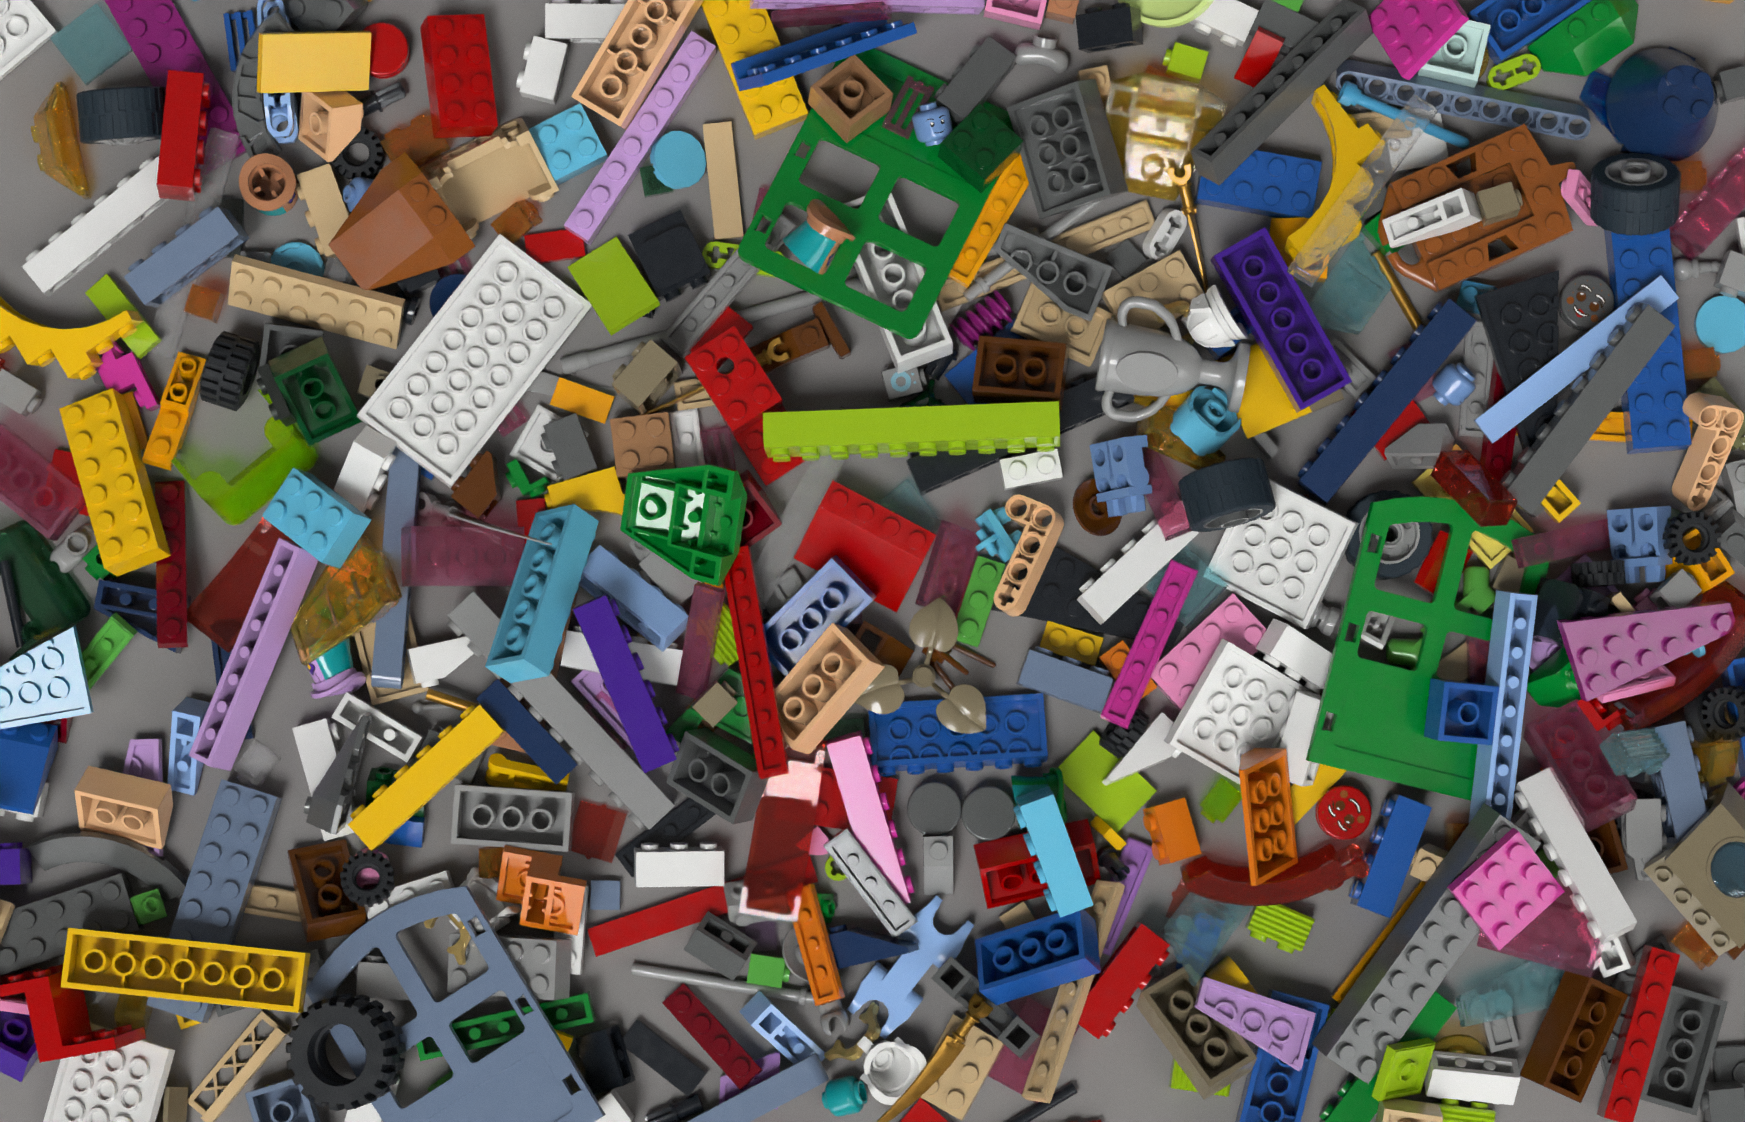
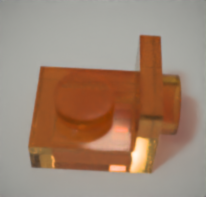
(517, 220)
(490, 861)
(1694, 947)

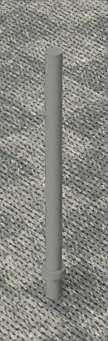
(983, 284)
(801, 996)

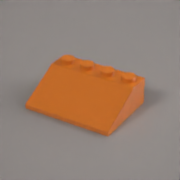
(1267, 813)

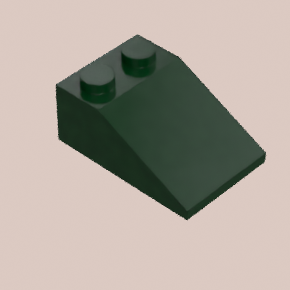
(314, 391)

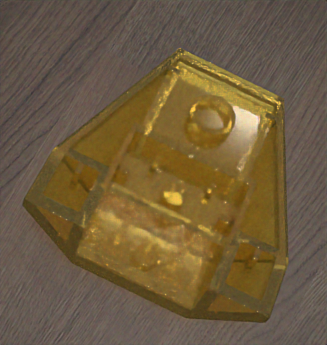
(1157, 126)
(345, 601)

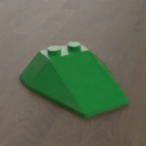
(688, 517)

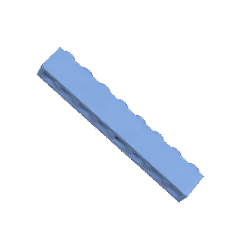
(1508, 670)

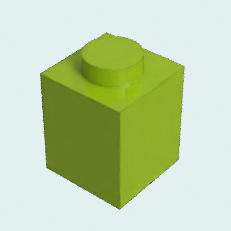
(1185, 62)

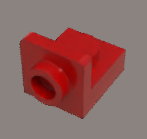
(1598, 715)

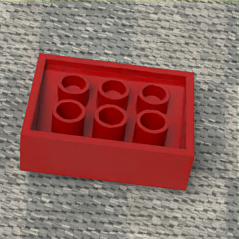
(870, 540)

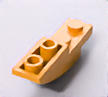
(175, 411)

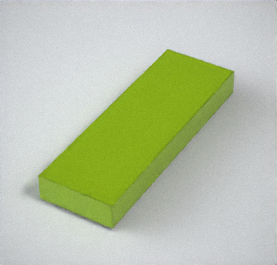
(112, 301)

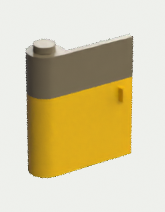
(1265, 401)

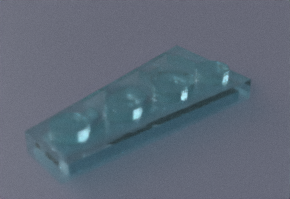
(1512, 993)

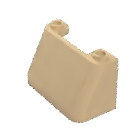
(491, 175)

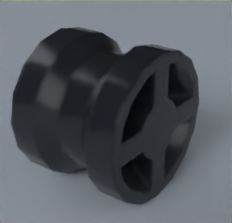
(410, 308)

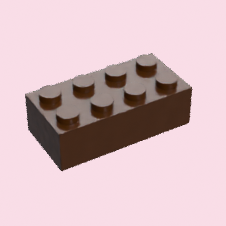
(1573, 1035)

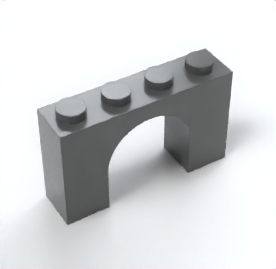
(1001, 1021)

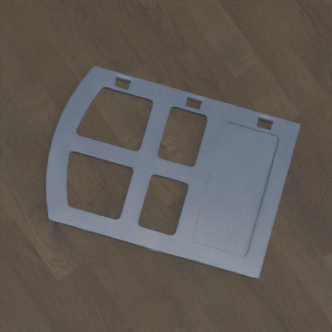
(510, 1084)

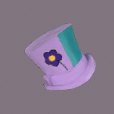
(335, 673)

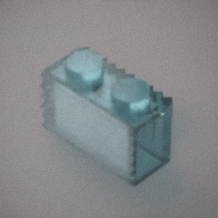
(1634, 752)

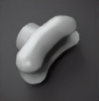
(1042, 53)
(74, 548)
(830, 1010)

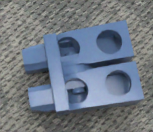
(1121, 474)
(1638, 540)

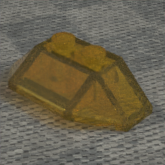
(59, 141)

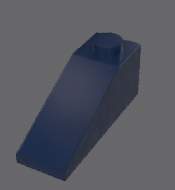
(862, 946)

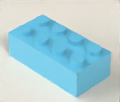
(1055, 855)

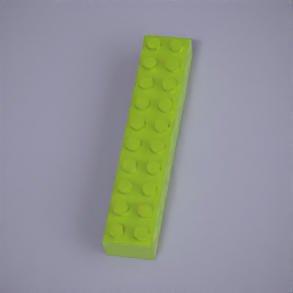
(911, 430)

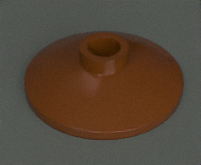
(1089, 513)

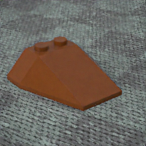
(399, 229)

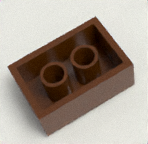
(1019, 371)

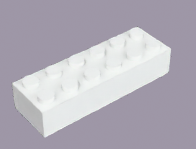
(894, 283)

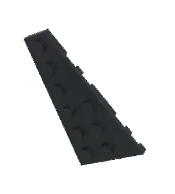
(1523, 338)
(1058, 593)

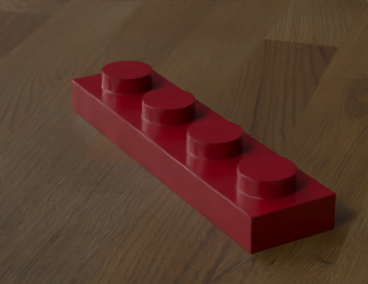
(712, 1036)

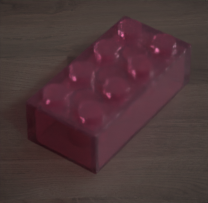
(1711, 209)
(37, 486)
(459, 556)
(1571, 750)
(1557, 940)

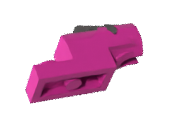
(125, 374)

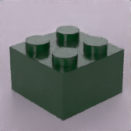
(980, 148)

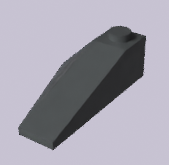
(1059, 272)
(332, 797)

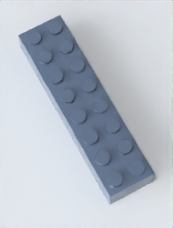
(222, 877)

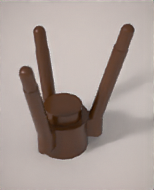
(942, 656)

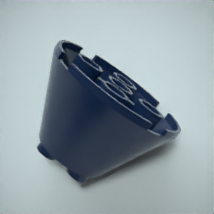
(1661, 104)

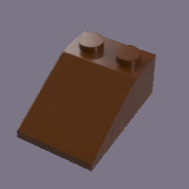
(319, 892)

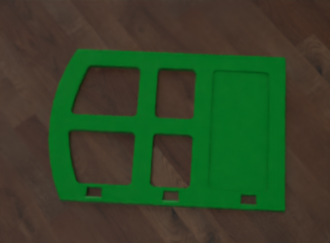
(1383, 706)

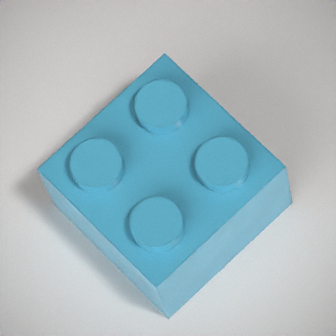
(568, 144)

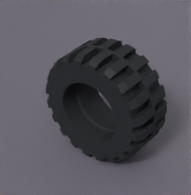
(310, 1057)

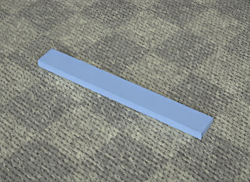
(1567, 364)

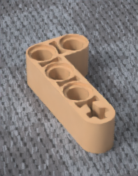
(1711, 444)
(1022, 558)

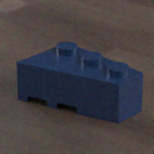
(133, 604)

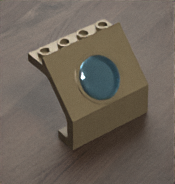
(1707, 872)

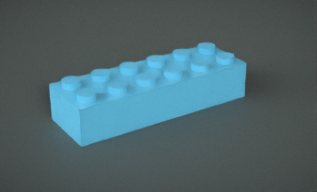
(542, 594)

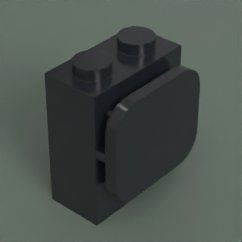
(670, 256)
(1563, 601)

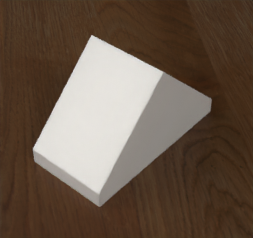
(1376, 630)

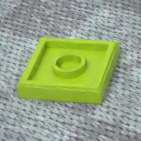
(1403, 1069)

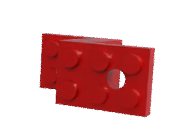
(741, 398)
(62, 1017)

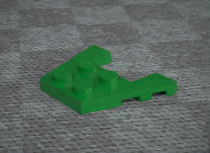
(734, 722)

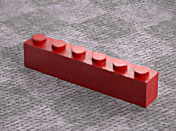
(1638, 1034)

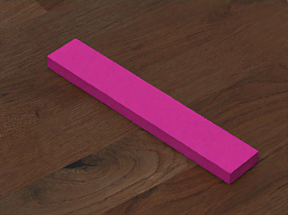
(1149, 644)

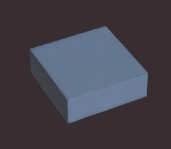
(605, 895)

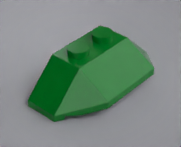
(1587, 38)
(1554, 680)

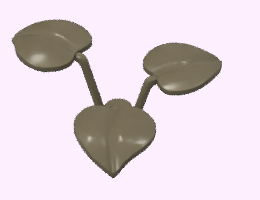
(962, 708)

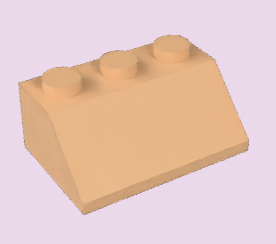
(124, 806)

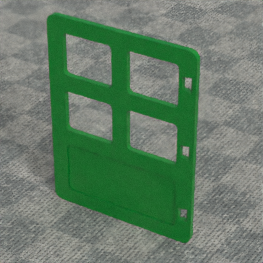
(896, 160)

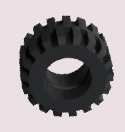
(229, 370)

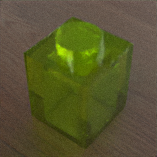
(1219, 801)

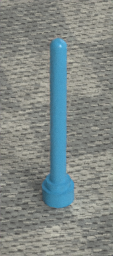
(1352, 95)

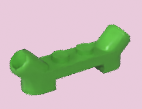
(1476, 597)

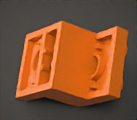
(545, 896)

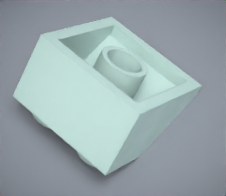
(1460, 57)

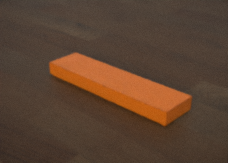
(817, 950)

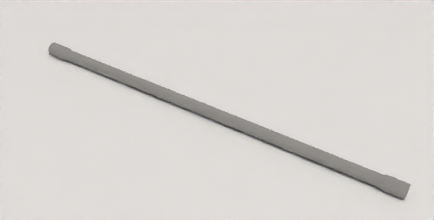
(587, 359)

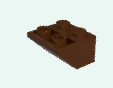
(480, 488)
(884, 646)

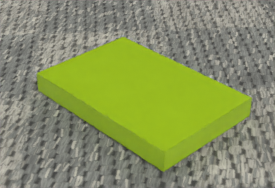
(613, 286)
(1084, 775)

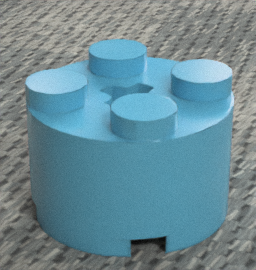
(1204, 421)

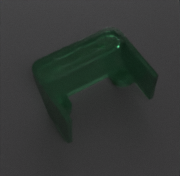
(43, 591)

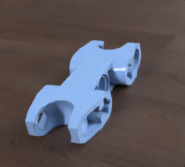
(288, 107)
(896, 985)

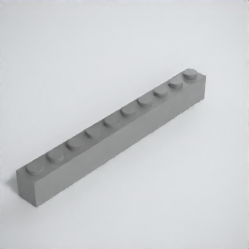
(569, 723)

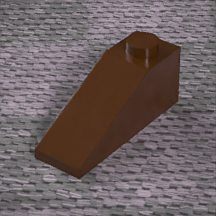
(798, 342)

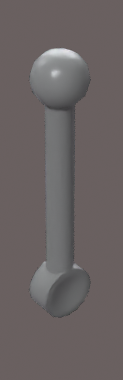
(418, 707)

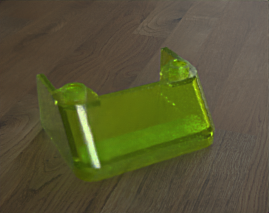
(258, 482)

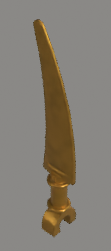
(1189, 210)
(762, 358)
(942, 1058)

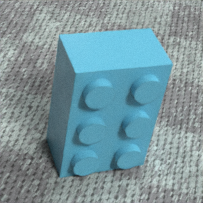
(316, 518)

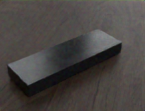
(663, 1058)

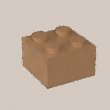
(850, 98)
(642, 443)

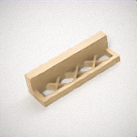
(244, 1075)

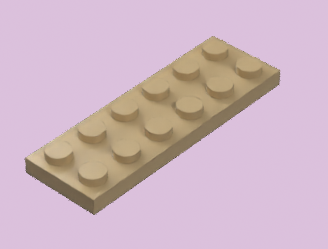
(315, 301)

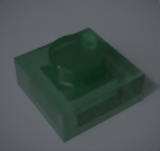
(651, 184)

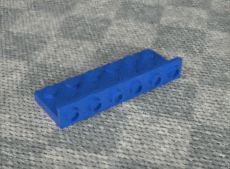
(817, 51)
(917, 741)

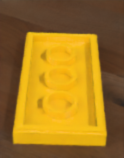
(313, 61)

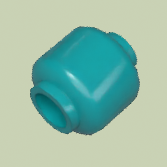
(844, 1096)

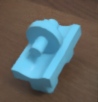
(994, 536)

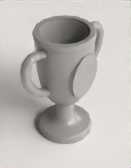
(1159, 364)

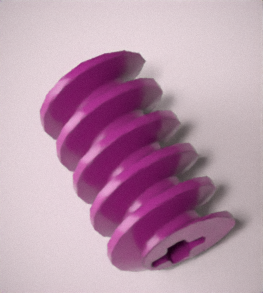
(983, 321)

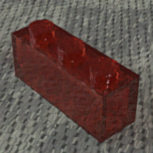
(1474, 488)

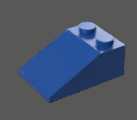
(25, 764)

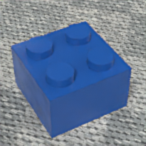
(1461, 711)

